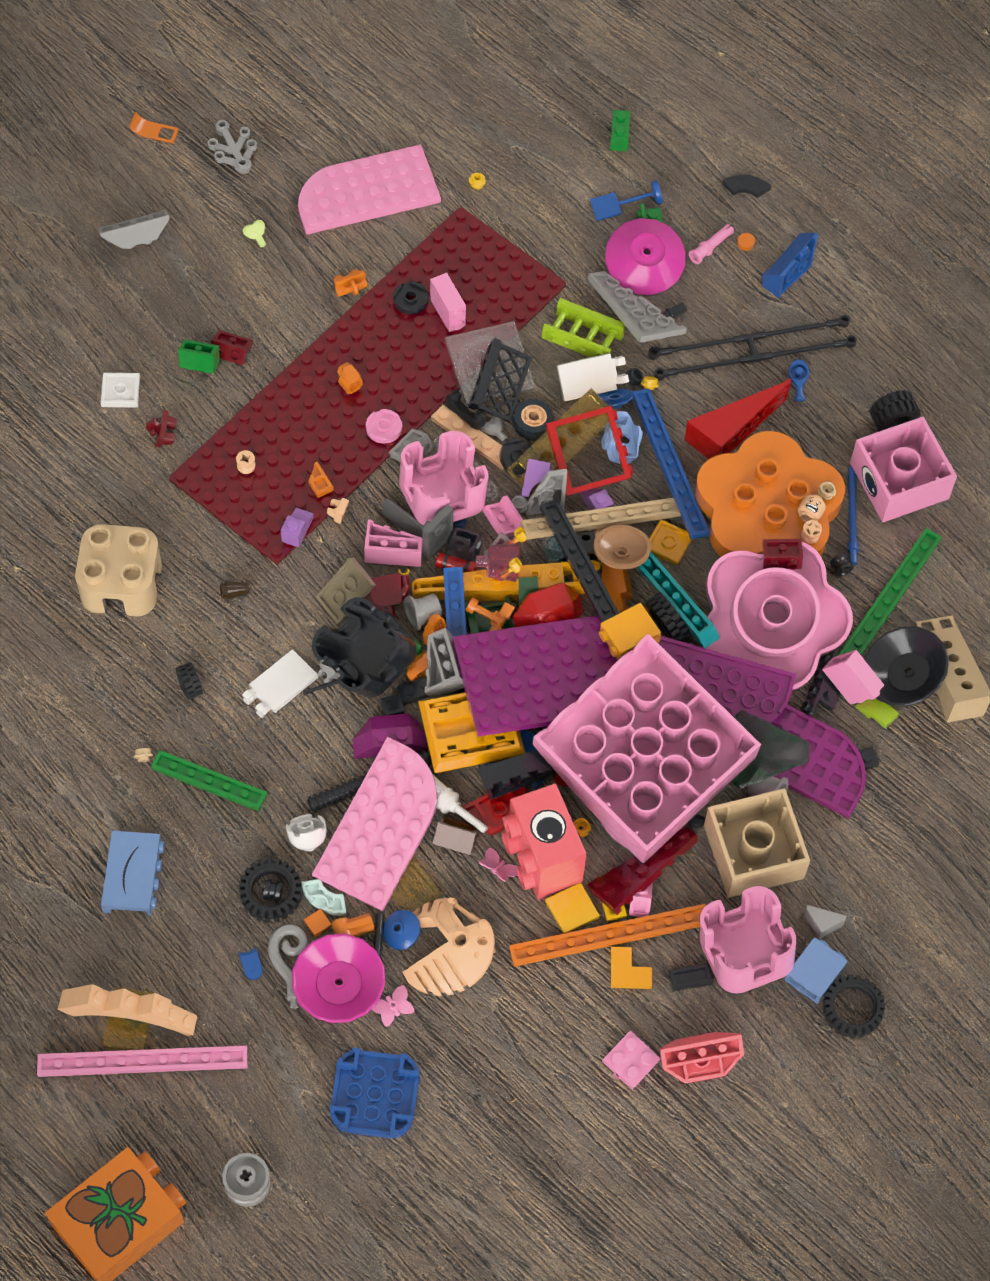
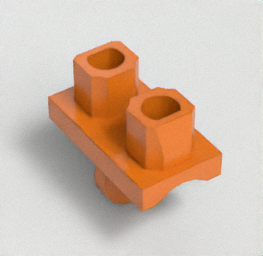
(350, 283)

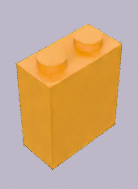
(627, 630)

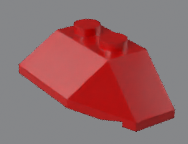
(549, 605)

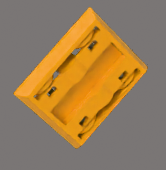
(450, 724)

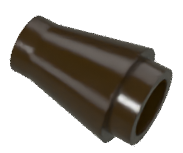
(233, 589)

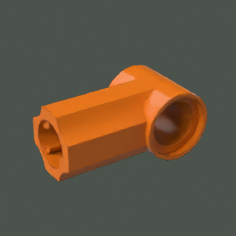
(354, 926)

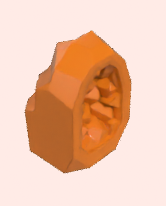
(349, 378)
(434, 624)
(418, 667)

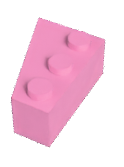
(391, 547)

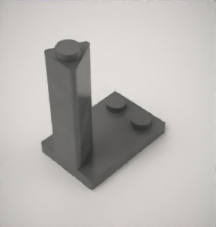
(433, 532)

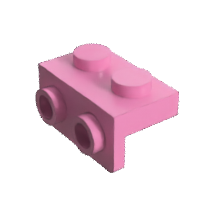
(503, 516)

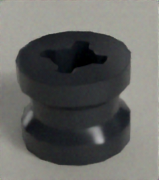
(841, 564)
(273, 890)

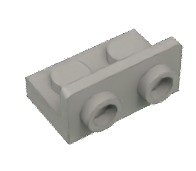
(412, 436)

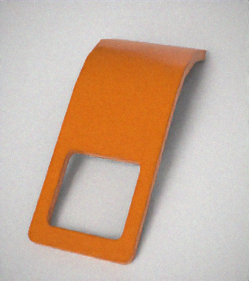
(150, 129)

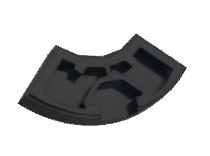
(746, 184)

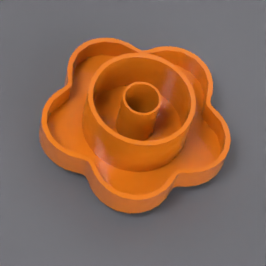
(759, 493)

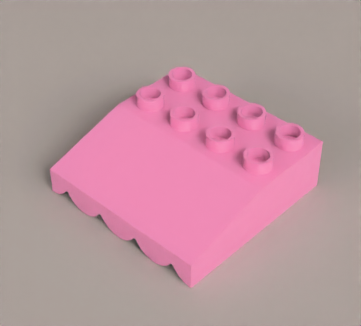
(646, 748)

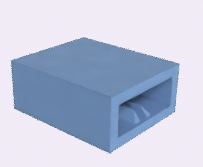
(816, 969)

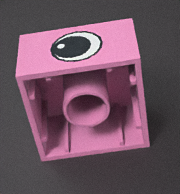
(903, 469)

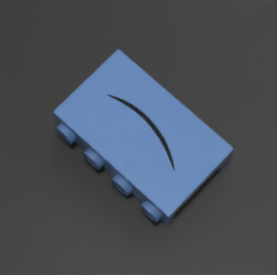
(132, 872)

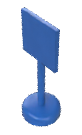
(608, 205)

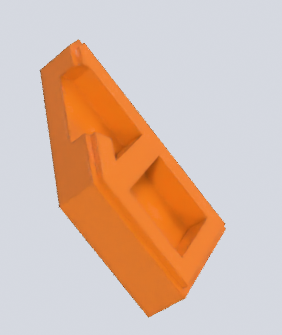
(319, 481)

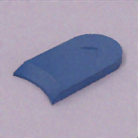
(251, 964)

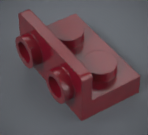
(232, 347)
(782, 553)

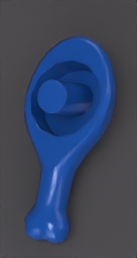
(798, 373)

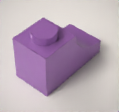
(534, 474)
(596, 499)
(296, 527)

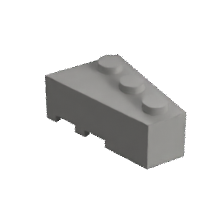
(443, 669)

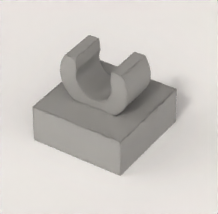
(331, 673)

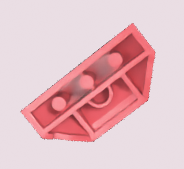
(702, 1056)

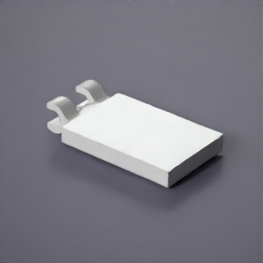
(593, 372)
(280, 683)

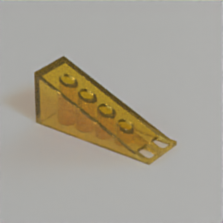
(572, 436)

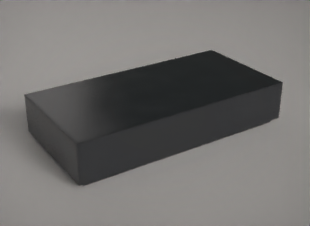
(690, 977)

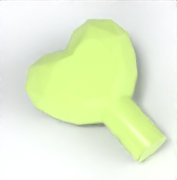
(255, 231)

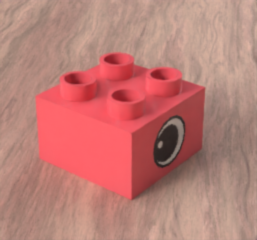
(544, 841)

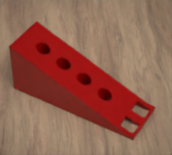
(730, 425)

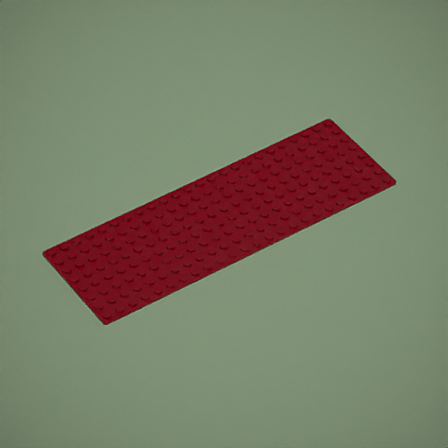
(403, 369)

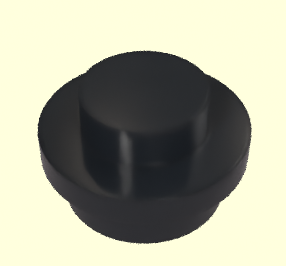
(635, 376)

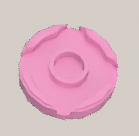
(384, 426)

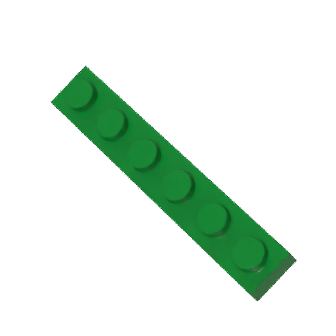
(209, 780)

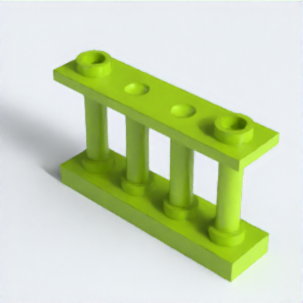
(588, 318)

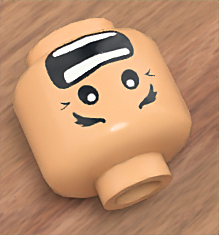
(811, 508)

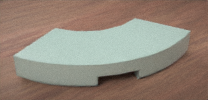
(323, 899)

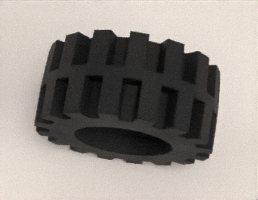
(189, 681)

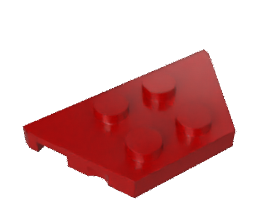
(493, 811)

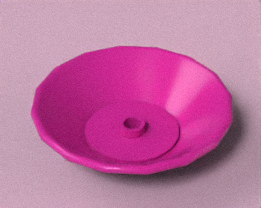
(640, 271)
(336, 959)

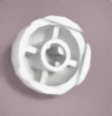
(306, 832)

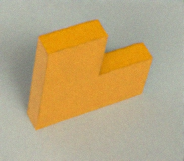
(625, 975)

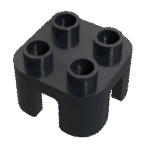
(366, 649)

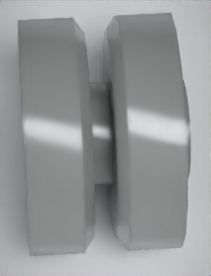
(243, 1167)

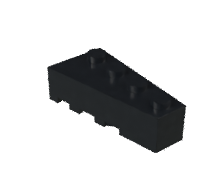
(515, 773)

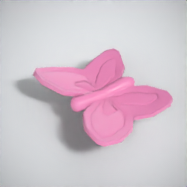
(492, 862)
(394, 1006)

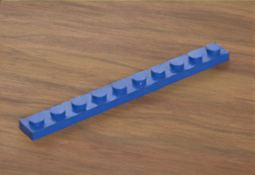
(670, 464)

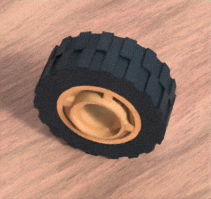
(530, 410)

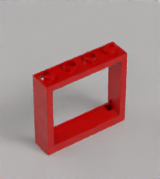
(617, 435)

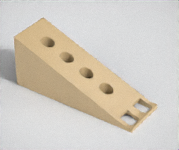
(964, 690)

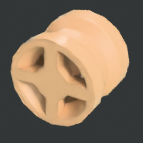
(244, 466)
(815, 530)

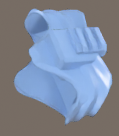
(629, 430)

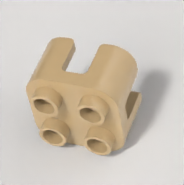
(120, 566)

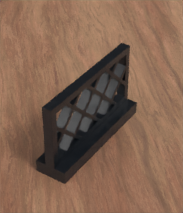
(486, 373)

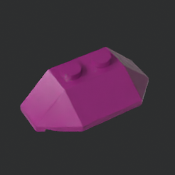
(399, 727)

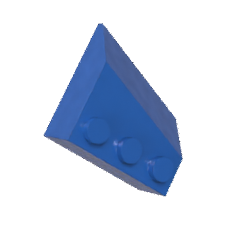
(791, 264)

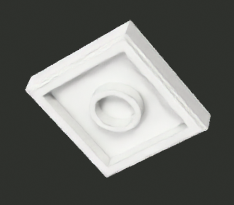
(120, 390)

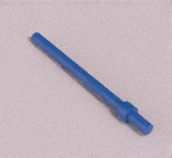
(852, 546)

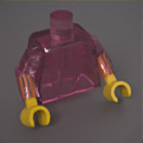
(504, 559)

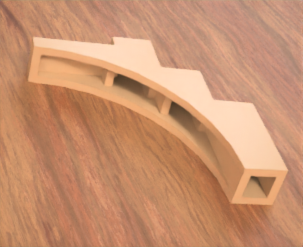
(126, 1004)

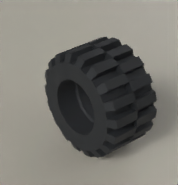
(894, 410)

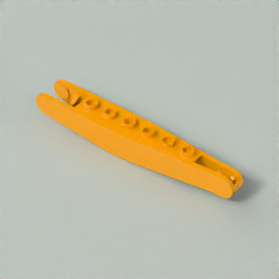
(483, 588)

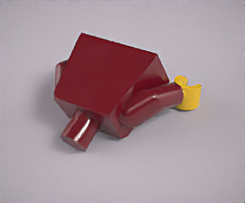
(390, 590)

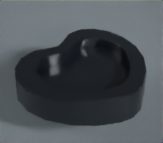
(697, 821)

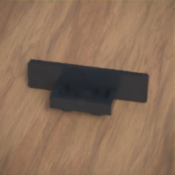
(822, 689)

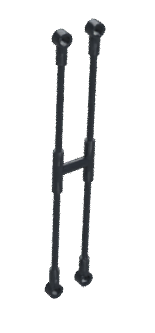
(752, 347)

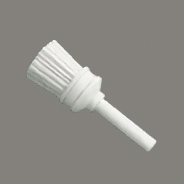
(448, 801)

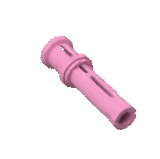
(706, 247)

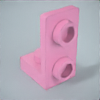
(641, 904)

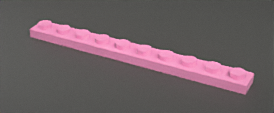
(142, 1061)

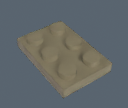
(346, 584)

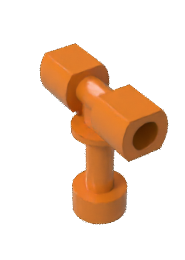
(496, 619)

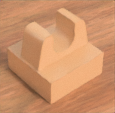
(340, 509)

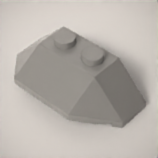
(135, 231)

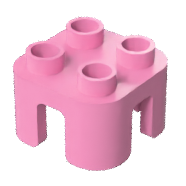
(443, 478)
(747, 943)

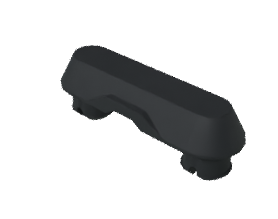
(475, 420)

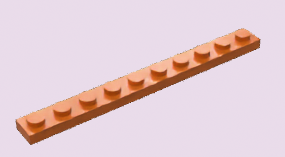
(606, 935)

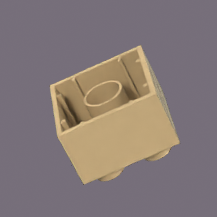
(756, 842)

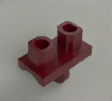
(159, 427)

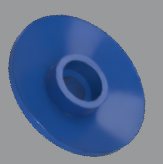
(617, 397)
(408, 932)

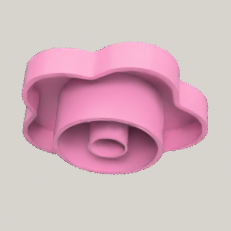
(776, 613)

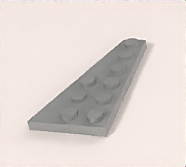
(635, 312)

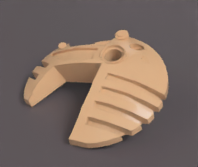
(452, 964)

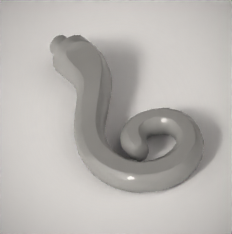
(282, 968)

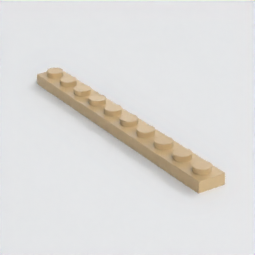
(607, 517)

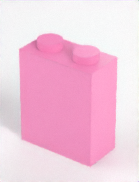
(448, 302)
(853, 677)

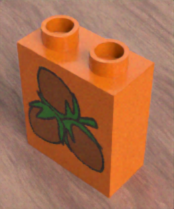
(117, 1215)

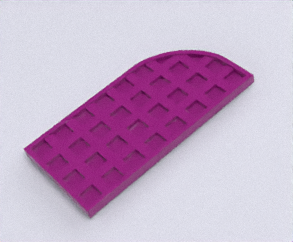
(835, 766)

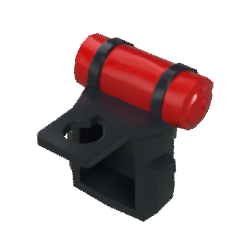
(461, 550)

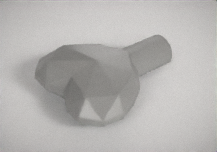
(494, 428)

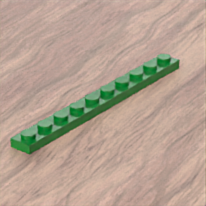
(892, 593)

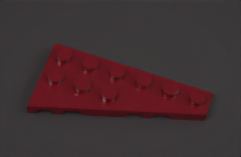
(633, 876)

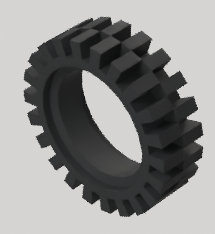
(668, 618)
(265, 868)

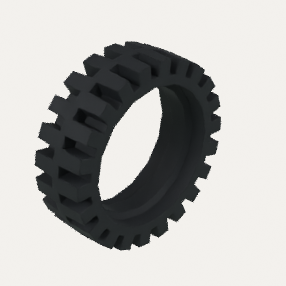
(860, 984)

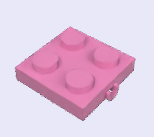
(631, 1060)

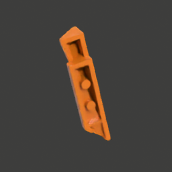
(618, 586)

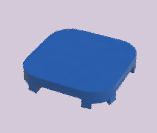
(374, 1093)

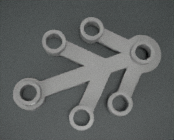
(232, 148)

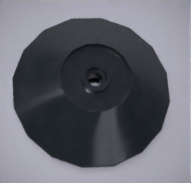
(904, 651)

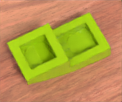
(878, 710)

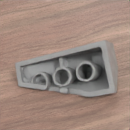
(551, 488)

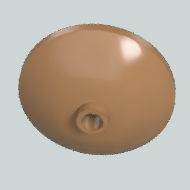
(622, 546)

